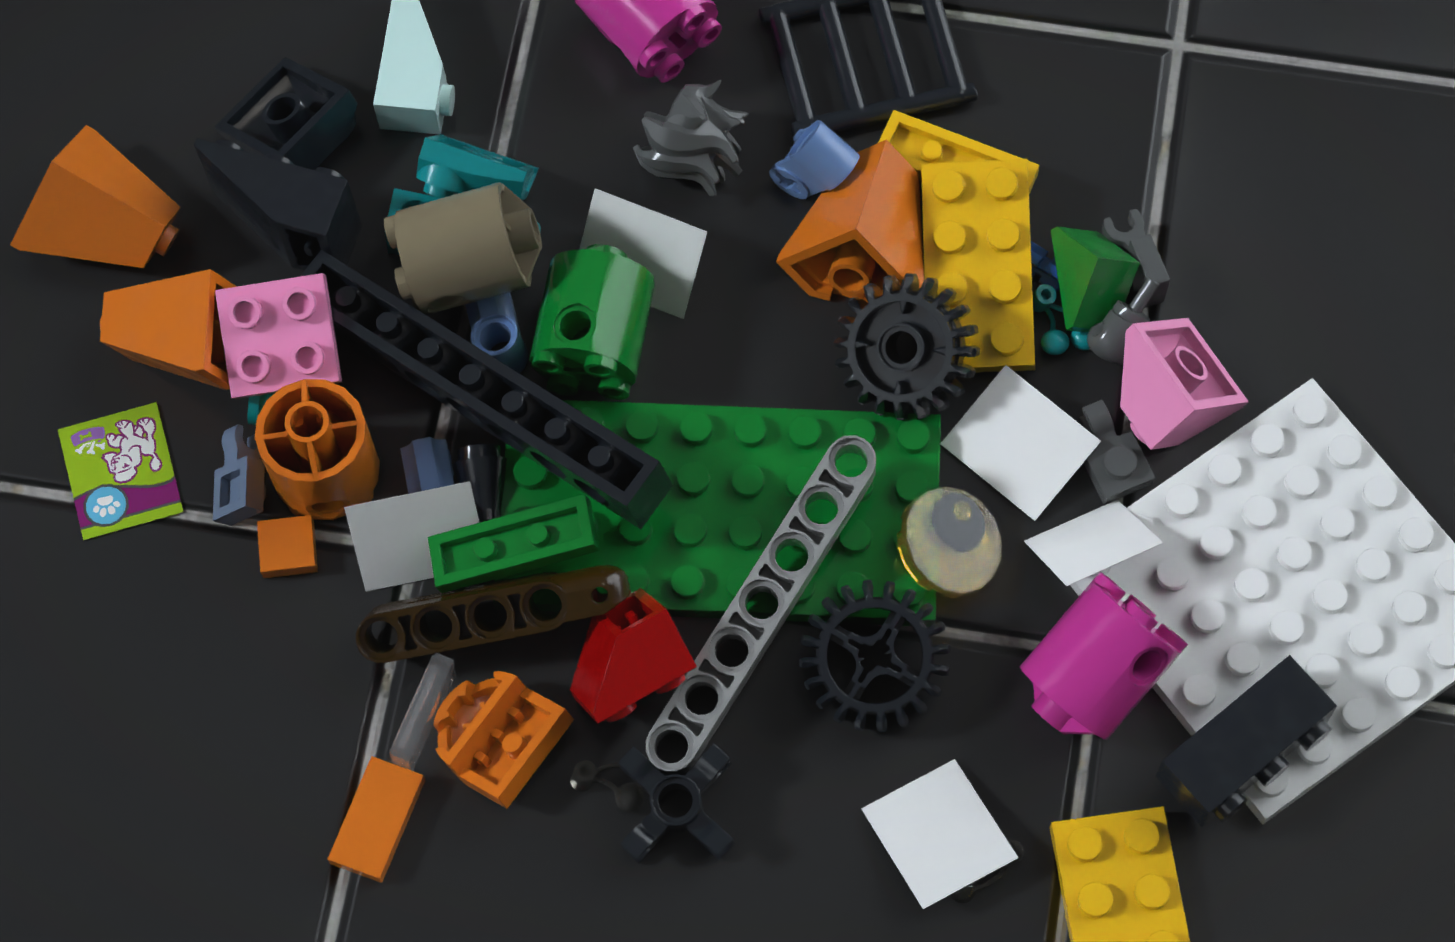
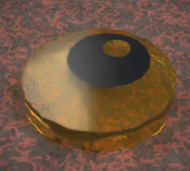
(949, 542)

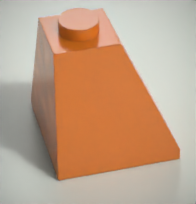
(97, 208)
(860, 229)
(170, 326)

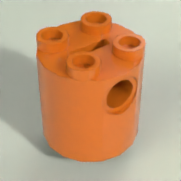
(317, 448)

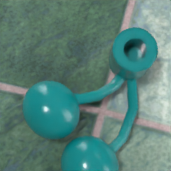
(1055, 341)

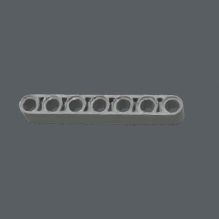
(769, 578)

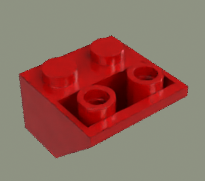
(629, 657)

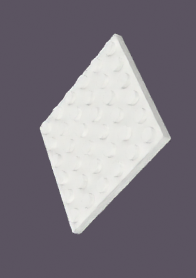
(1303, 551)

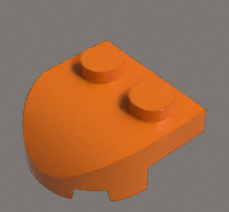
(497, 734)

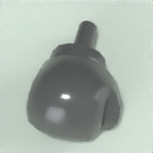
(1108, 336)

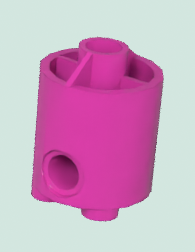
(655, 32)
(1099, 661)

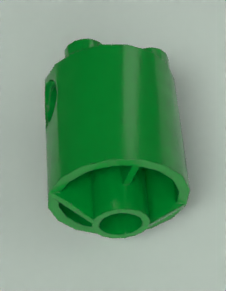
(592, 322)

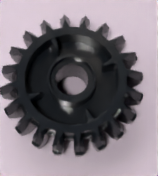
(938, 340)

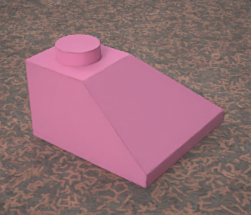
(1173, 383)

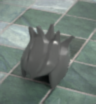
(692, 139)

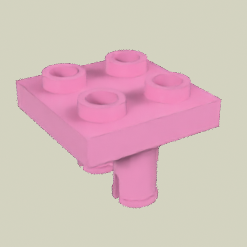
(277, 334)

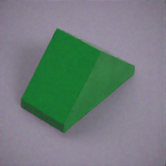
(1090, 275)

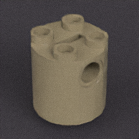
(464, 248)

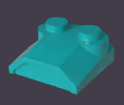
(457, 167)

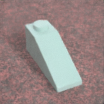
(411, 75)

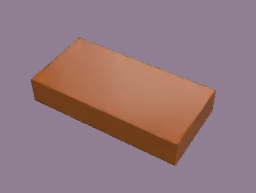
(376, 819)

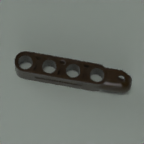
(575, 588)

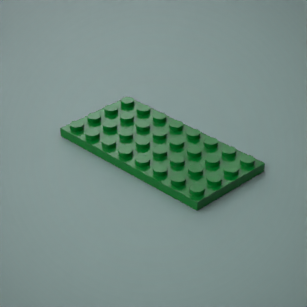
(730, 492)

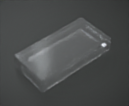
(422, 711)

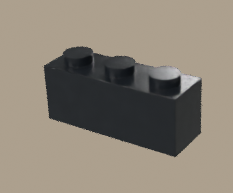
(1247, 743)

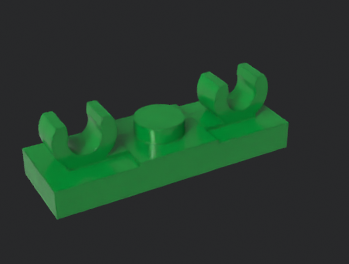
(513, 543)

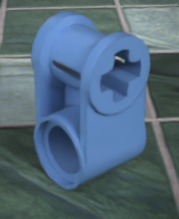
(814, 163)

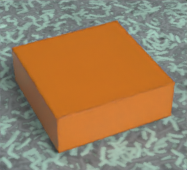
(287, 546)

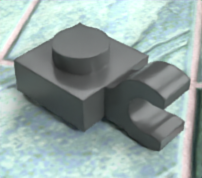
(1143, 250)
(1117, 462)

